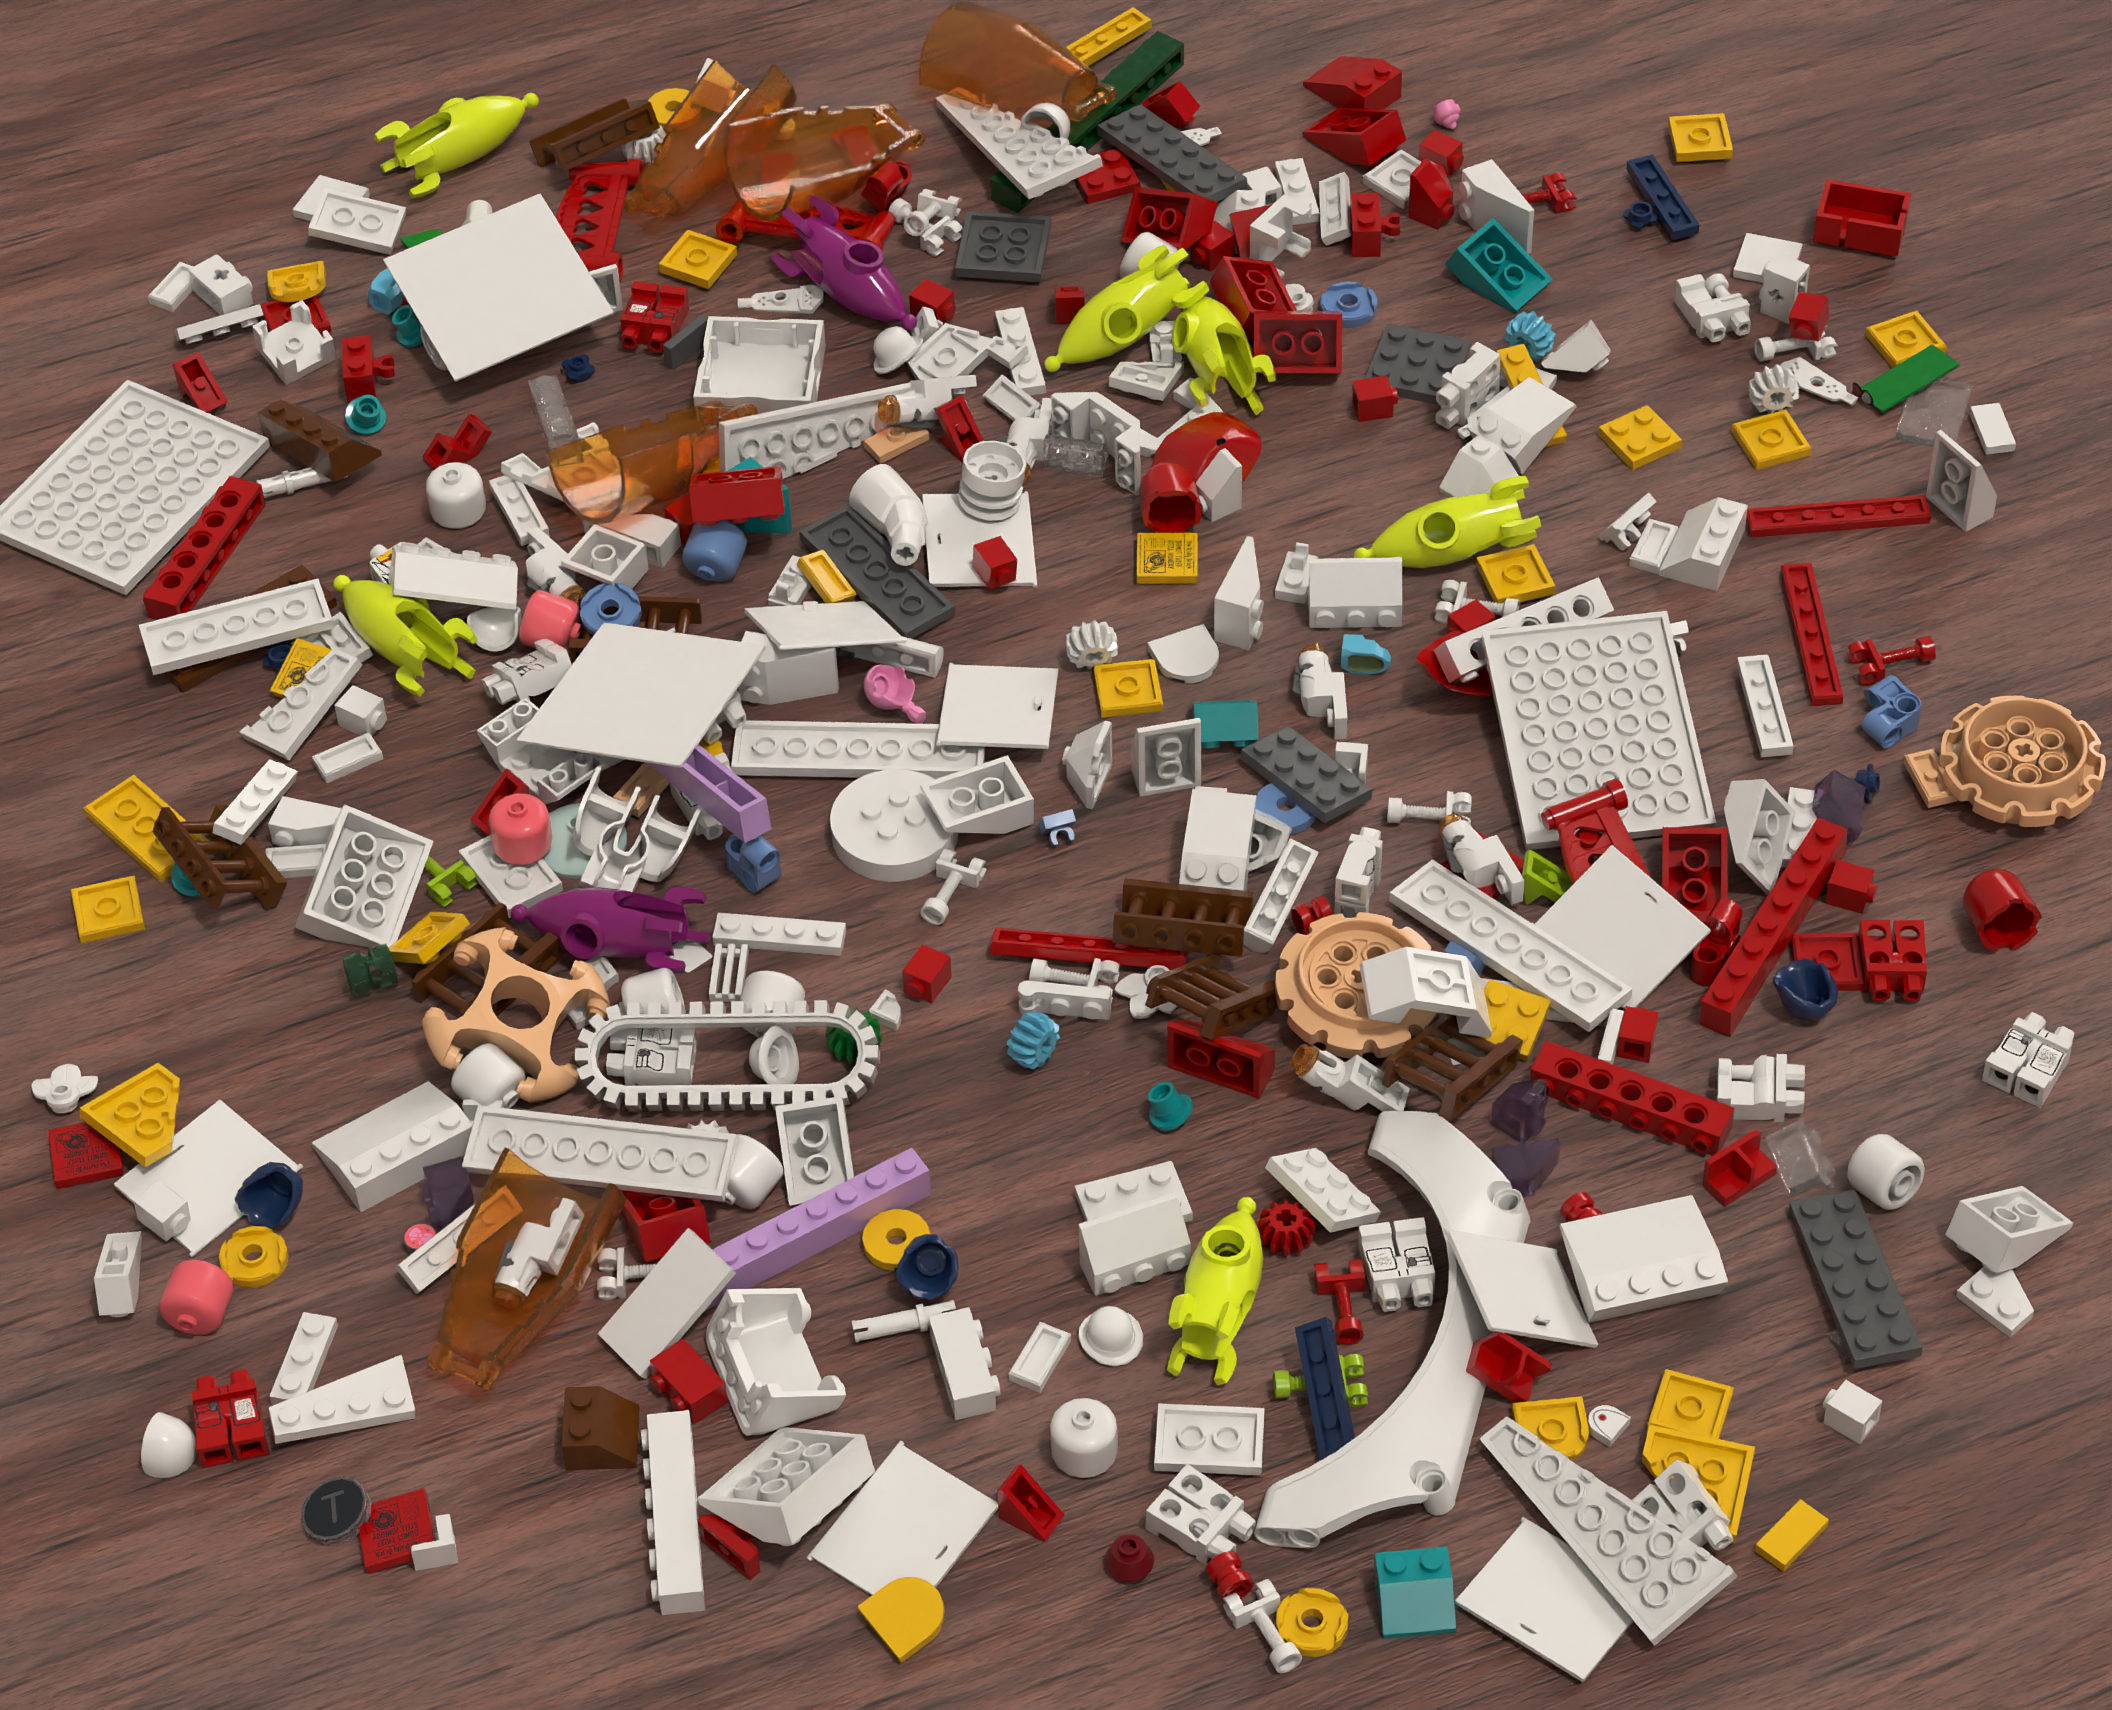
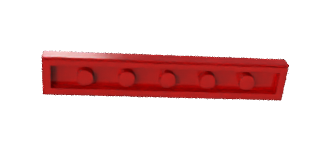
(1838, 516)
(1811, 634)
(1081, 948)

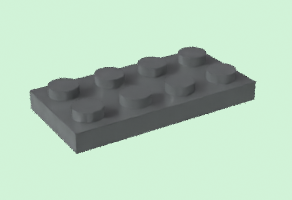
(1306, 774)

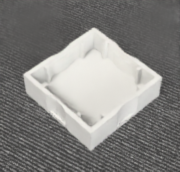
(761, 362)

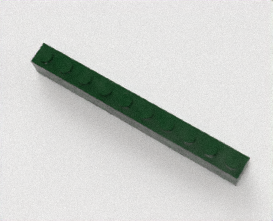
(1133, 81)

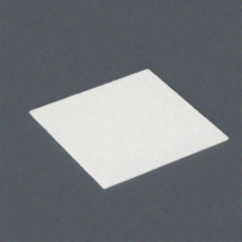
(498, 287)
(641, 694)

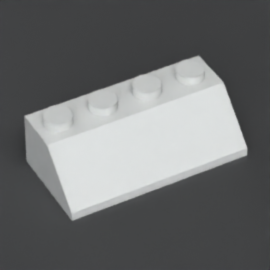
(453, 576)

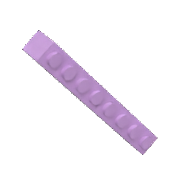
(720, 794)
(823, 1220)

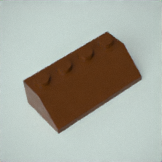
(314, 440)

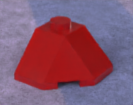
(1430, 195)

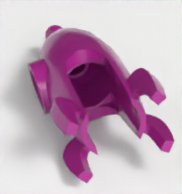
(827, 259)
(617, 923)

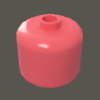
(549, 618)
(520, 829)
(196, 1297)

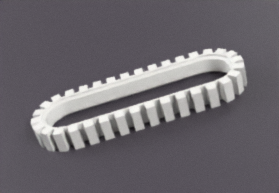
(613, 1093)

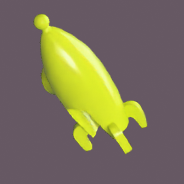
(437, 148)
(1127, 309)
(1219, 348)
(1457, 527)
(404, 640)
(1218, 1292)

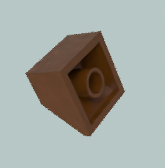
(599, 1429)

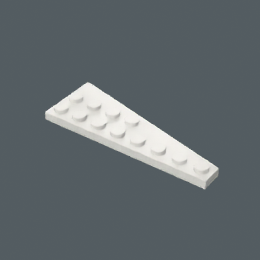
(1019, 149)
(805, 433)
(1634, 1555)

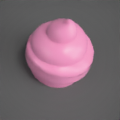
(1447, 113)

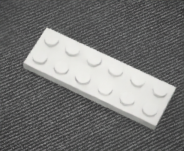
(236, 626)

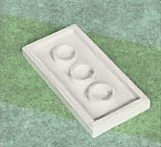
(667, 1302)

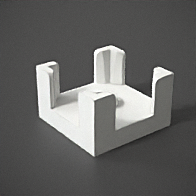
(1273, 231)
(295, 346)

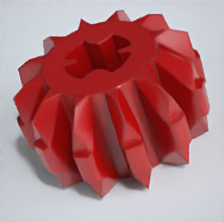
(1286, 1228)

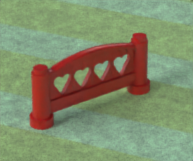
(614, 180)
(873, 228)
(1597, 813)

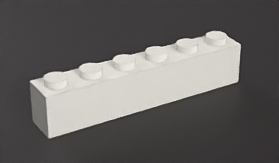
(674, 1513)

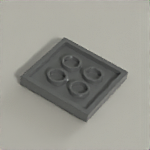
(1003, 246)
(1417, 360)

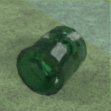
(358, 973)

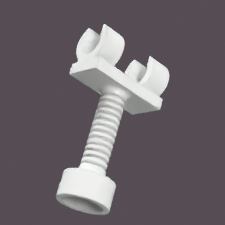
(927, 207)
(931, 238)
(1766, 347)
(1457, 593)
(1458, 803)
(935, 909)
(1105, 971)
(612, 1260)
(1284, 1655)

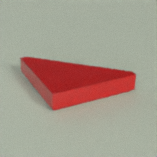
(1241, 228)

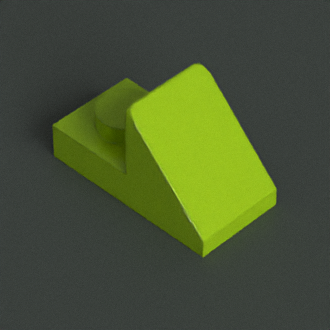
(1543, 878)

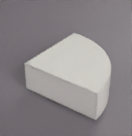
(887, 1010)

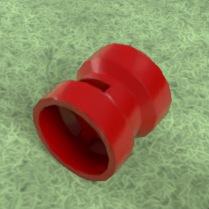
(1303, 914)
(1579, 1207)
(1227, 1573)

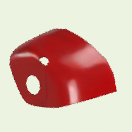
(1195, 443)
(1429, 663)

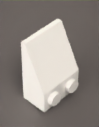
(1491, 194)
(1523, 421)
(1959, 484)
(1238, 601)
(788, 674)
(1167, 757)
(981, 799)
(1758, 829)
(1218, 840)
(814, 1147)
(2005, 1227)

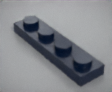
(1662, 197)
(1325, 1385)

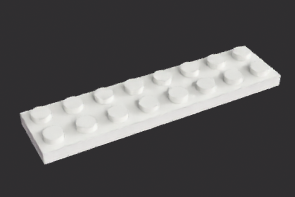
(845, 749)
(1510, 945)
(605, 1152)

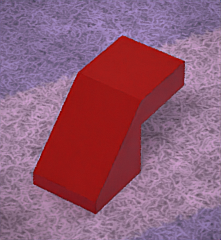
(462, 448)

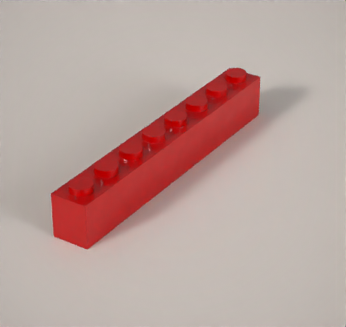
(1773, 927)

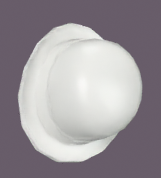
(894, 348)
(775, 1056)
(1111, 1336)

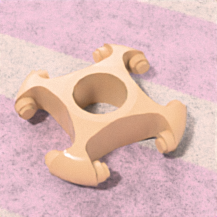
(512, 979)

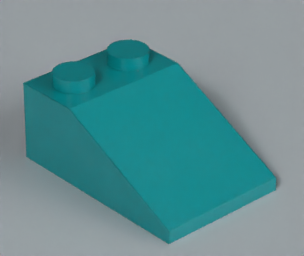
(1498, 267)

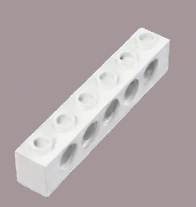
(1455, 653)

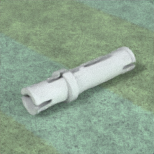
(291, 481)
(900, 1321)

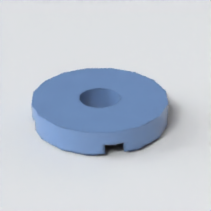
(1350, 292)
(606, 595)
(1271, 798)

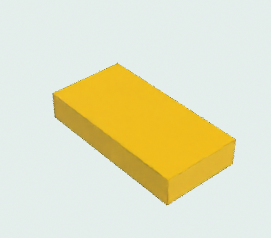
(826, 578)
(1791, 1535)

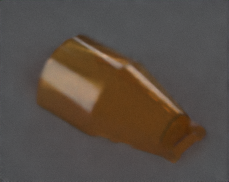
(1006, 62)
(692, 153)
(821, 153)
(640, 466)
(471, 1319)

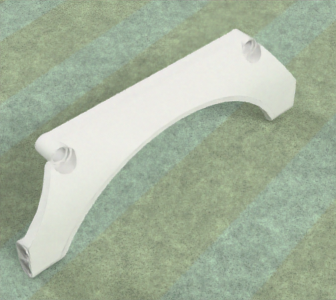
(1434, 1418)

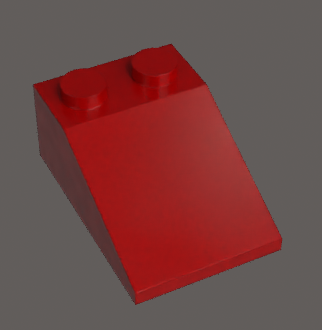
(1357, 83)
(1358, 134)
(1695, 867)
(660, 1220)

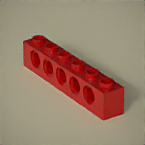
(205, 549)
(1633, 1099)

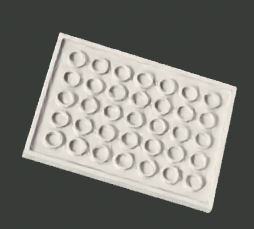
(126, 486)
(1597, 707)

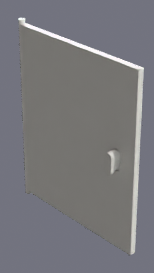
(952, 555)
(823, 625)
(997, 706)
(1621, 927)
(207, 1171)
(1521, 1289)
(904, 1524)
(1547, 1601)

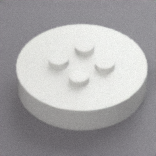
(888, 827)

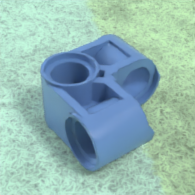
(1893, 713)
(753, 862)

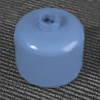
(714, 551)

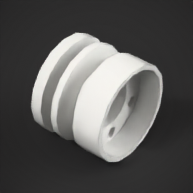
(992, 480)

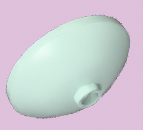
(563, 855)

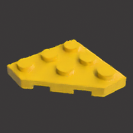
(138, 1114)
(1721, 1465)

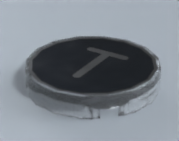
(336, 1510)

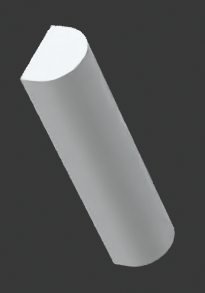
(911, 655)
(1278, 896)

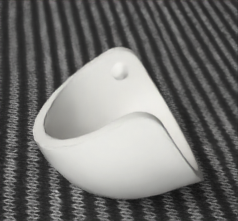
(1052, 113)
(495, 627)
(167, 1447)

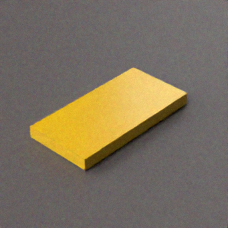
(128, 818)

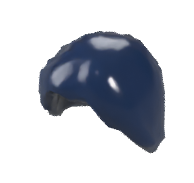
(1806, 989)
(270, 1195)
(928, 1267)

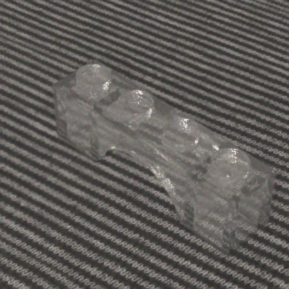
(552, 411)

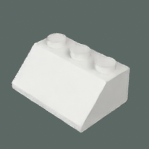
(1705, 543)
(1355, 592)
(1134, 1244)

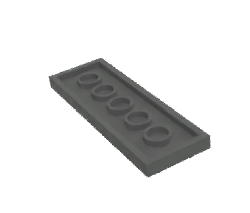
(1170, 154)
(865, 560)
(1855, 1279)

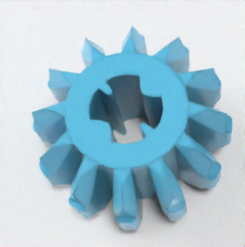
(1532, 332)
(1033, 1039)

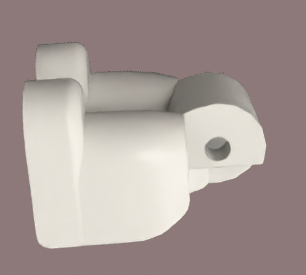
(600, 827)

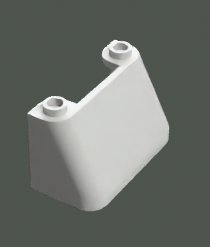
(766, 1361)

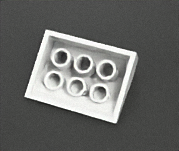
(364, 881)
(394, 1143)
(1643, 1258)
(790, 1483)

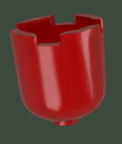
(1169, 499)
(2001, 910)

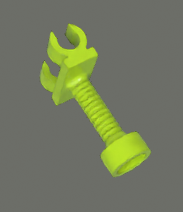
(439, 886)
(1351, 1366)

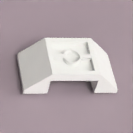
(1097, 419)
(546, 770)
(1428, 983)

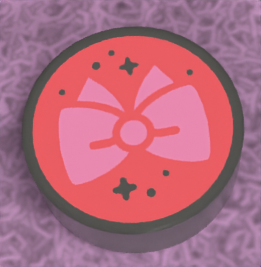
(417, 1235)

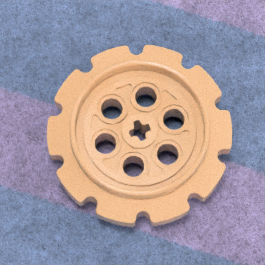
(2022, 761)
(1317, 1008)

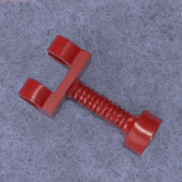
(1550, 193)
(1875, 669)
(1347, 1329)

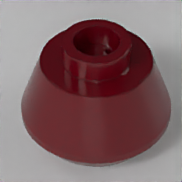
(1129, 1558)

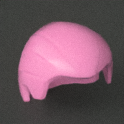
(891, 690)

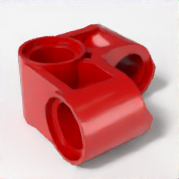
(887, 184)
(1718, 945)

